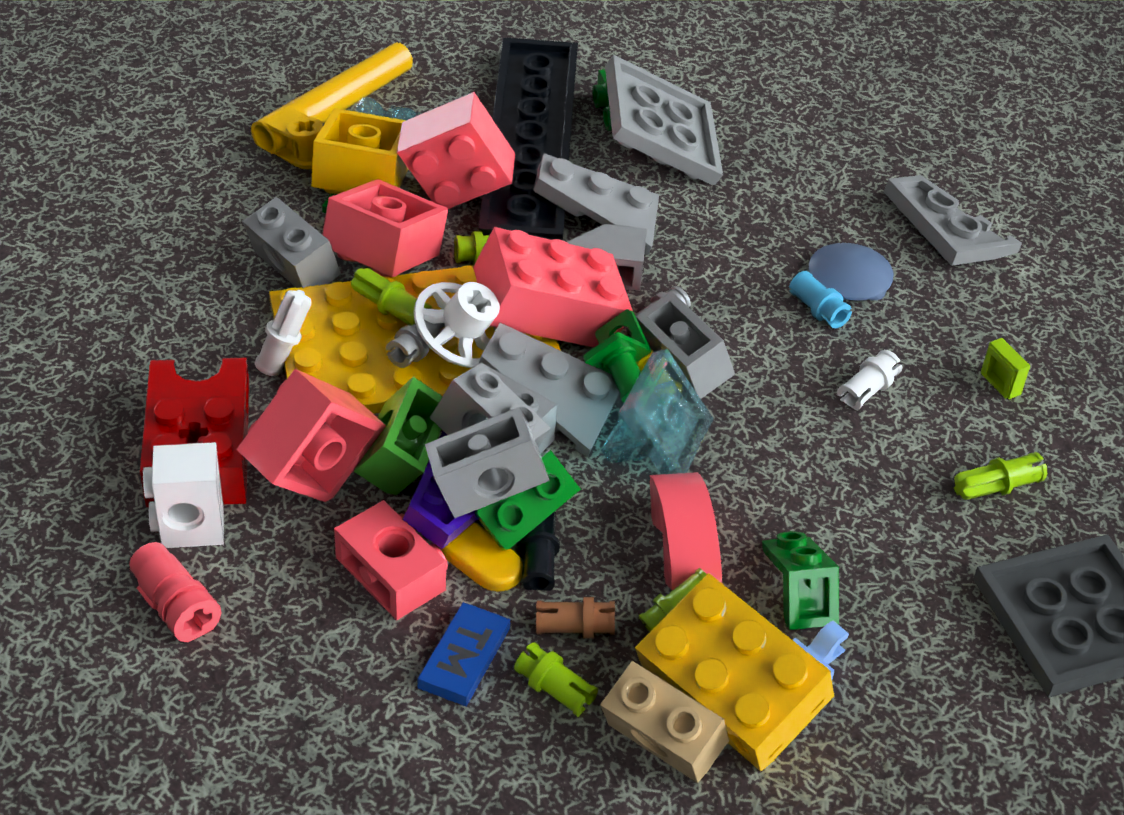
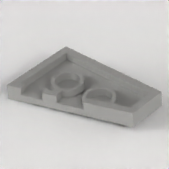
(597, 196)
(951, 231)
(580, 390)

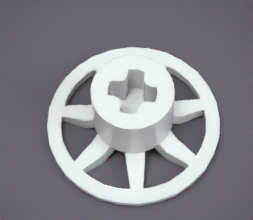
(463, 315)

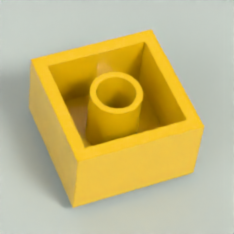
(355, 151)

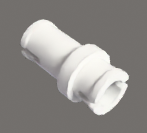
(873, 375)

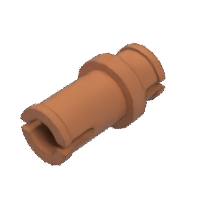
(576, 617)

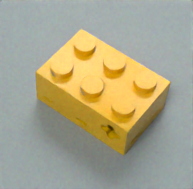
(738, 668)

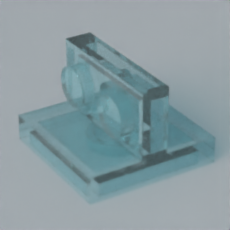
(660, 419)

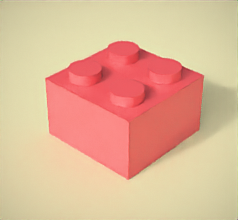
(456, 152)
(384, 227)
(310, 437)

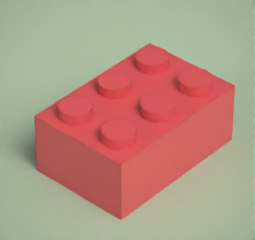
(551, 286)

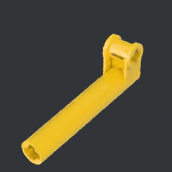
(298, 122)

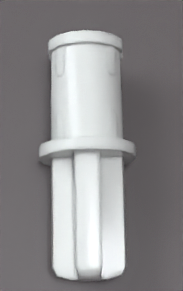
(283, 332)

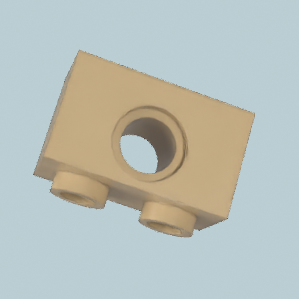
(665, 721)

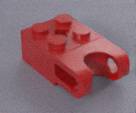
(200, 413)

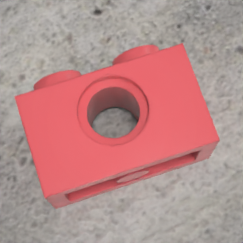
(391, 559)

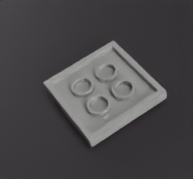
(662, 121)

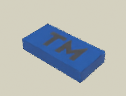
(464, 654)

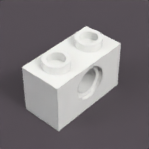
(185, 495)

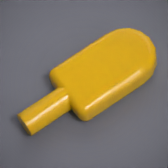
(483, 560)

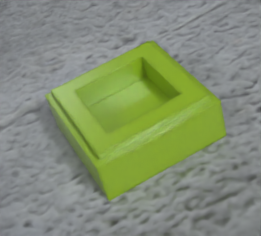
(1005, 369)

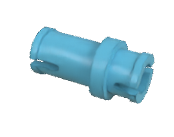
(824, 302)

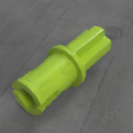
(387, 295)
(1000, 476)

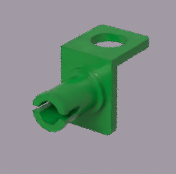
(619, 352)

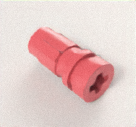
(174, 593)

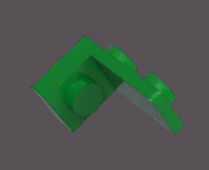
(519, 514)
(808, 580)

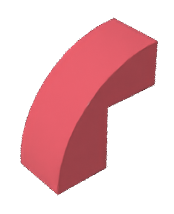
(688, 524)

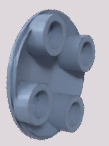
(852, 271)

